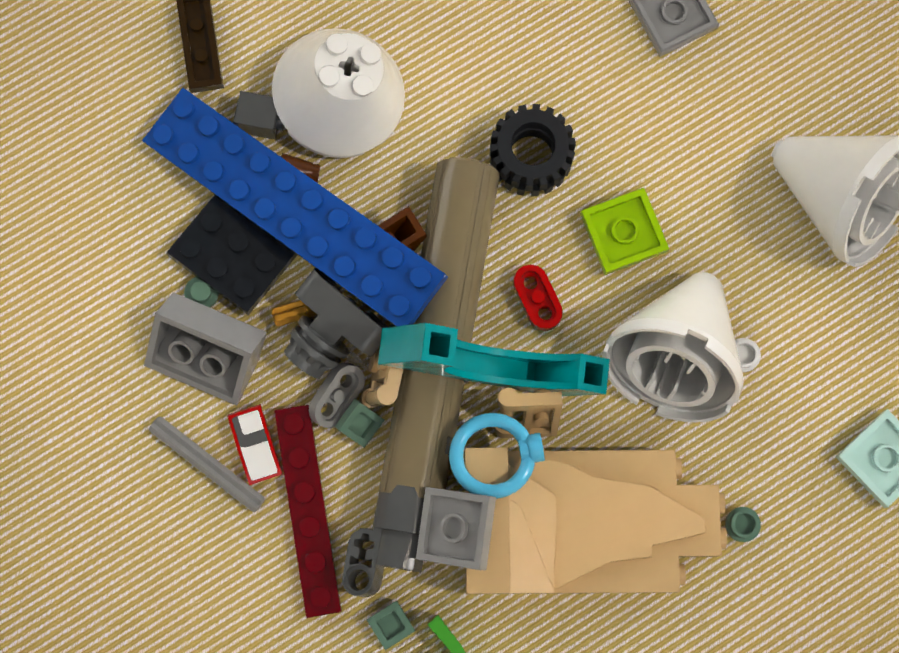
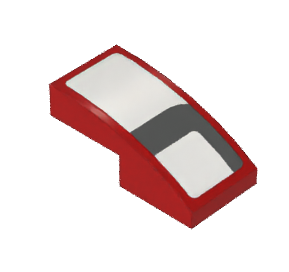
(254, 444)

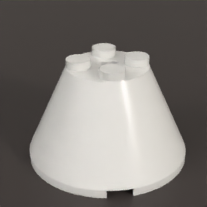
(338, 93)

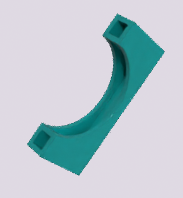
(439, 352)

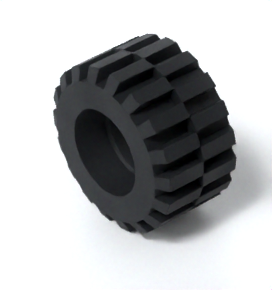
(532, 124)

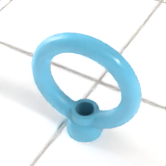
(529, 446)

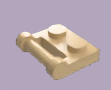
(383, 384)
(540, 410)

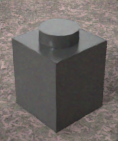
(257, 115)

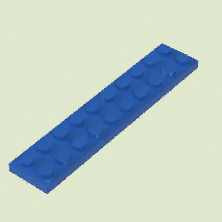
(295, 210)

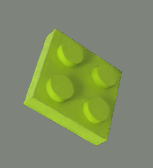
(624, 231)

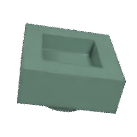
(359, 423)
(391, 625)

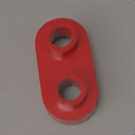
(539, 298)

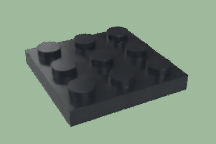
(231, 254)

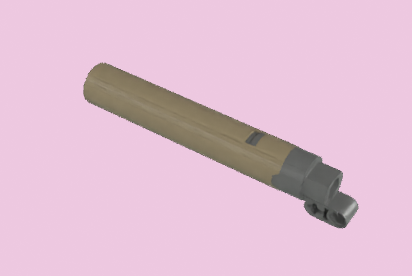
(427, 403)

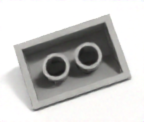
(204, 348)

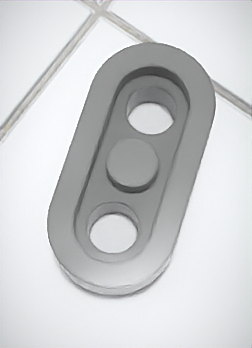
(336, 395)

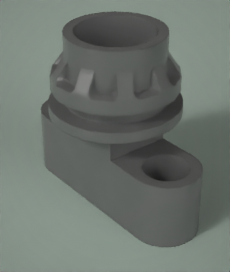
(319, 342)

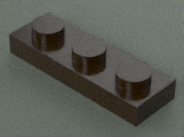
(200, 45)

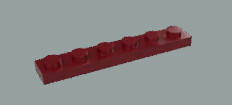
(308, 511)

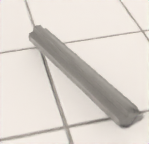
(207, 464)

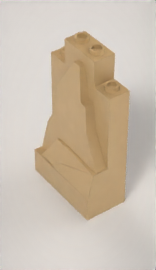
(594, 523)

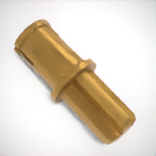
(290, 312)

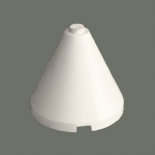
(845, 189)
(679, 353)

